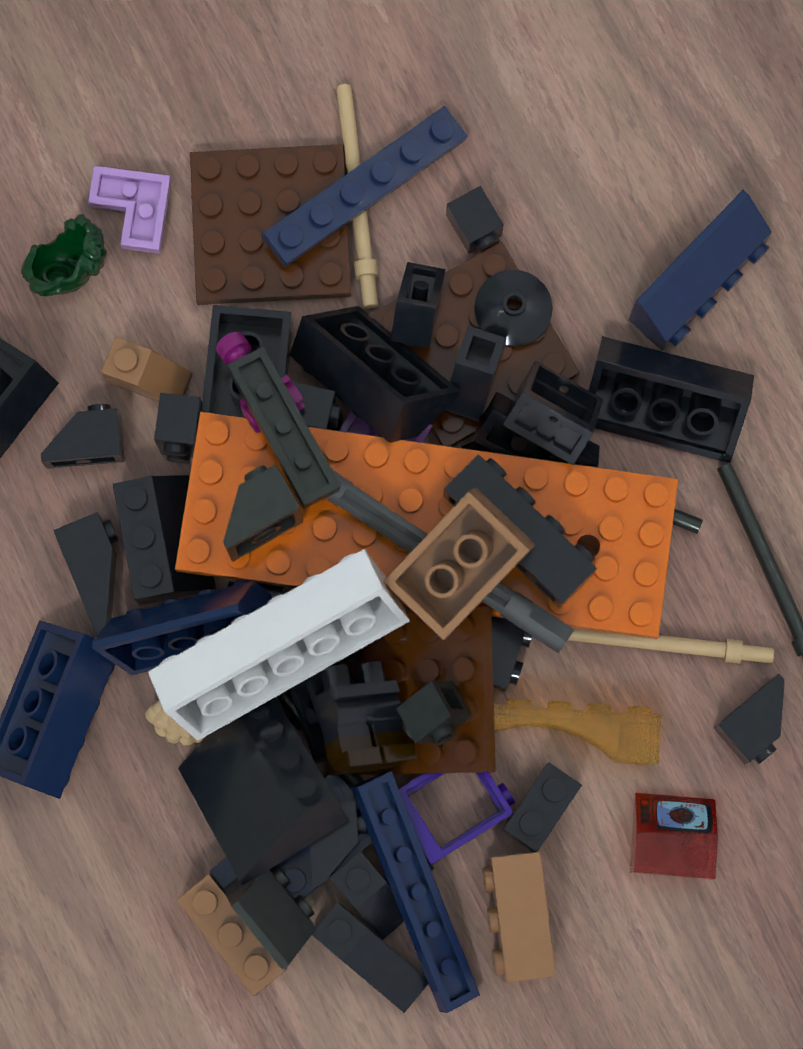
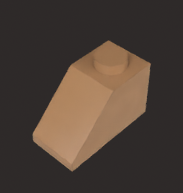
(143, 371)

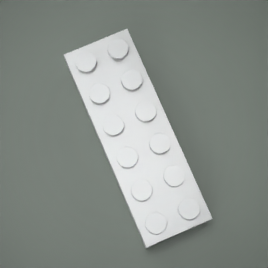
(278, 645)

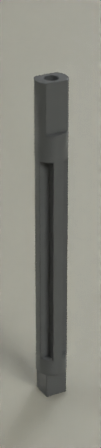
(406, 535)

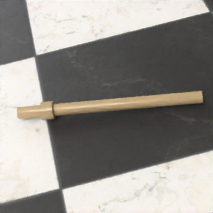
(365, 266)
(732, 650)

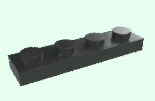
(283, 427)

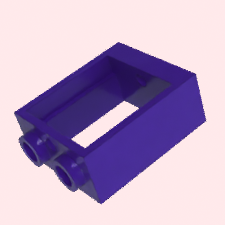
(498, 794)

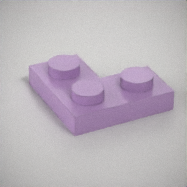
(142, 198)

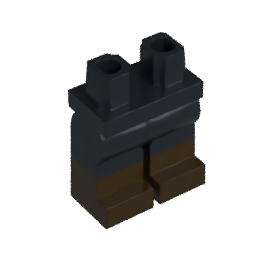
(362, 720)

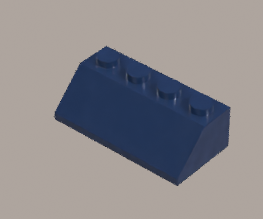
(701, 272)
(150, 635)
(51, 708)

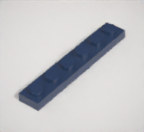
(364, 186)
(415, 891)

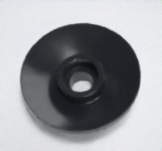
(517, 326)

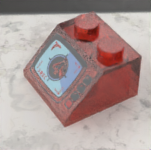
(674, 836)

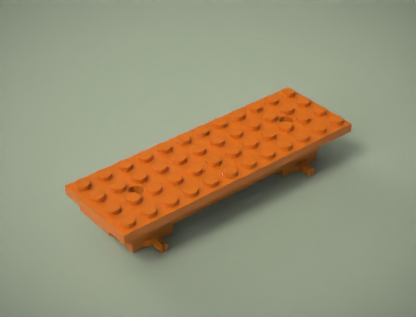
(612, 513)

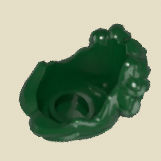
(66, 261)

